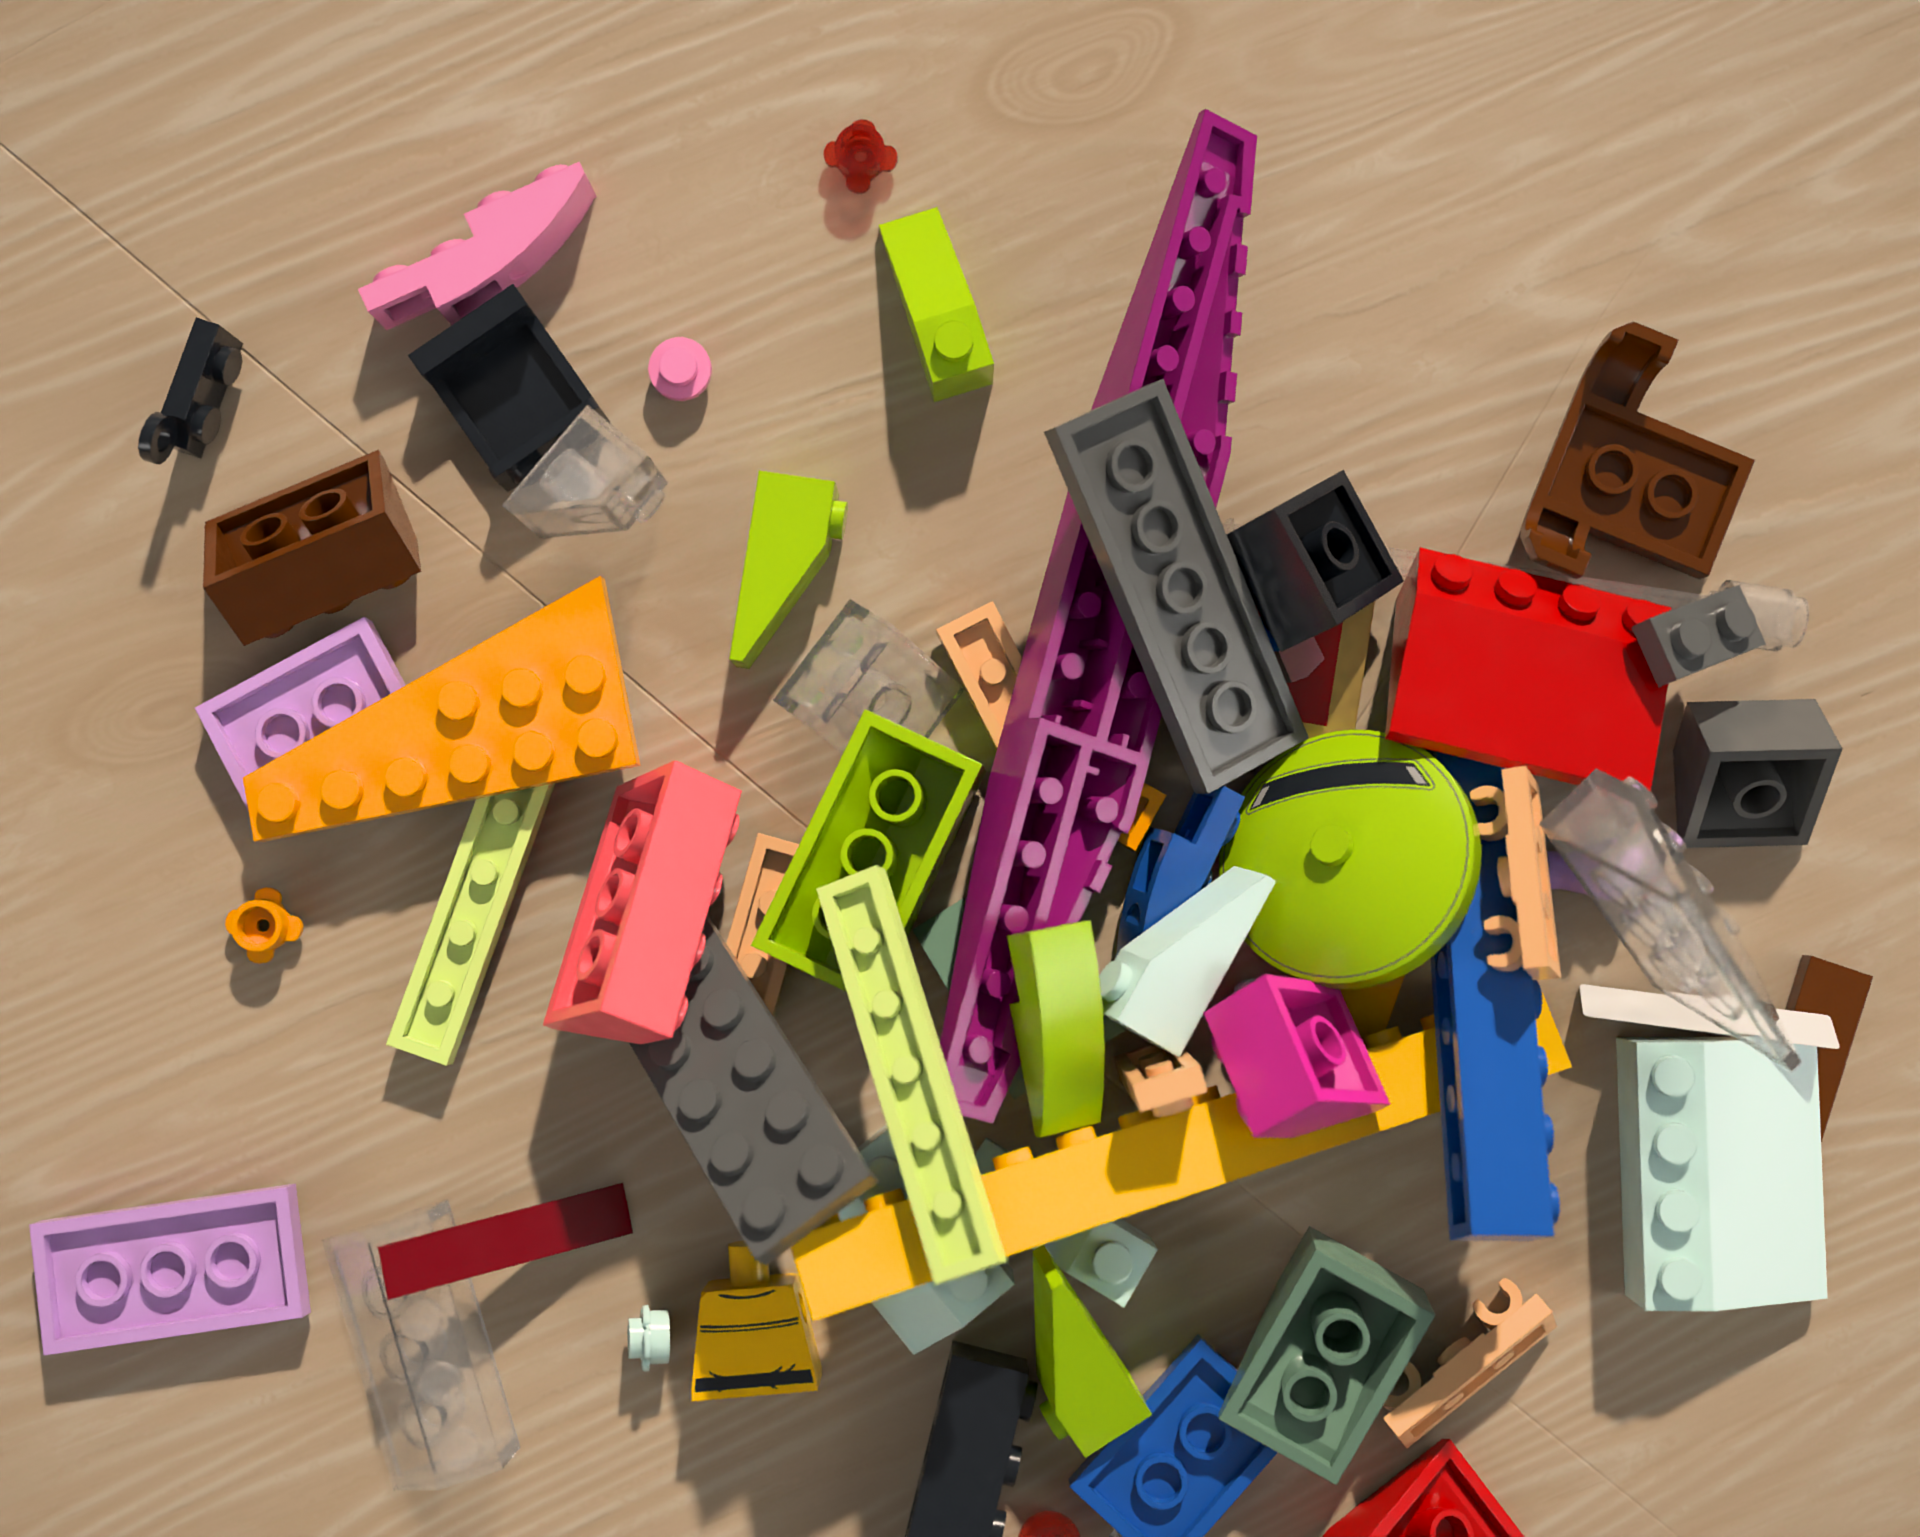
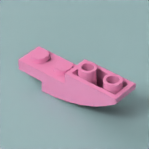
(510, 243)

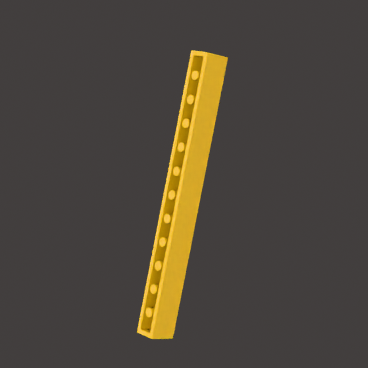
(1114, 1174)

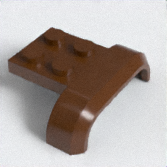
(1630, 473)

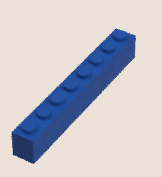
(1490, 1062)

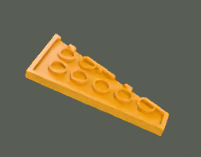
(496, 720)

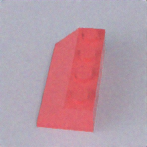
(645, 907)

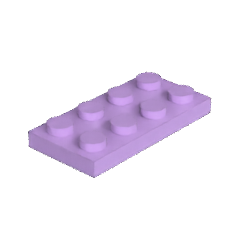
(169, 1269)

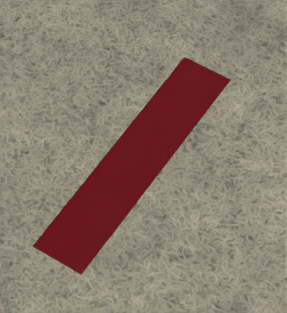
(504, 1240)

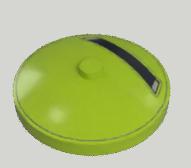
(1365, 856)

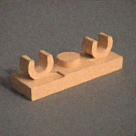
(1521, 875)
(1469, 1364)

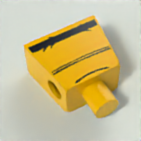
(753, 1334)

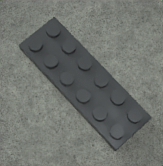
(1177, 585)
(752, 1110)

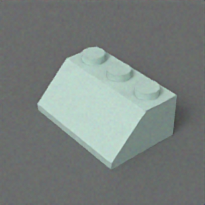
(929, 1310)

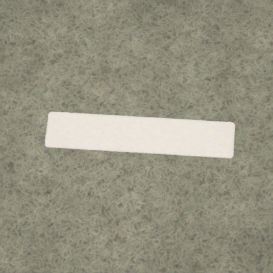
(1664, 1011)

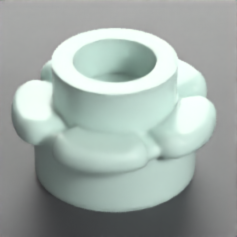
(649, 1337)

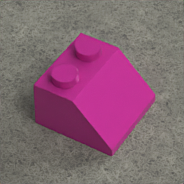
(1294, 1057)

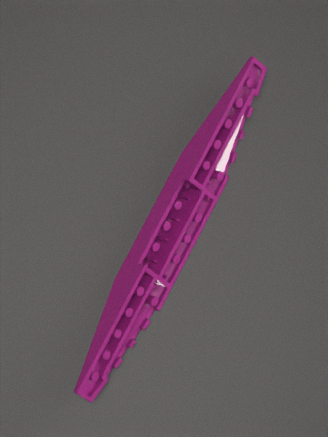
(1081, 701)

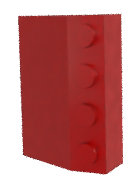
(1522, 672)

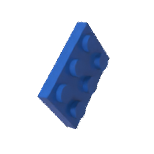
(1181, 1462)

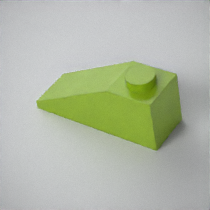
(938, 305)
(784, 552)
(1077, 1366)

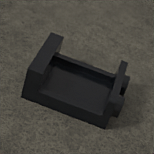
(505, 384)

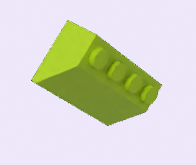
(887, 806)

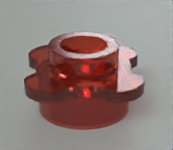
(860, 138)

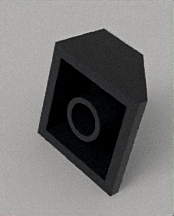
(1313, 561)

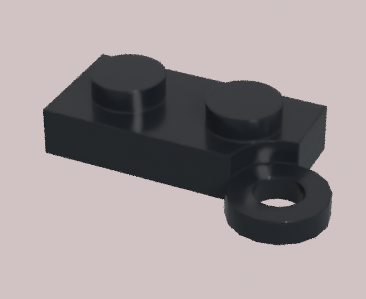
(195, 395)

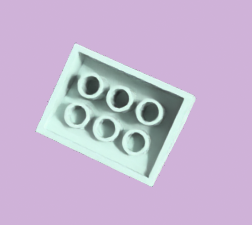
(1719, 1175)

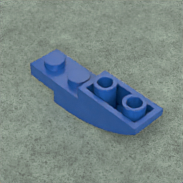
(1178, 863)

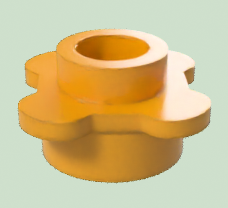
(244, 925)

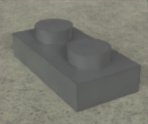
(1698, 635)

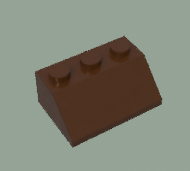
(309, 549)

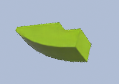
(1059, 1025)

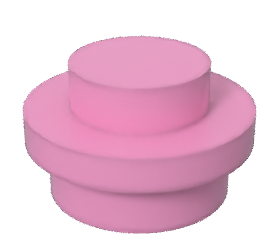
(680, 369)

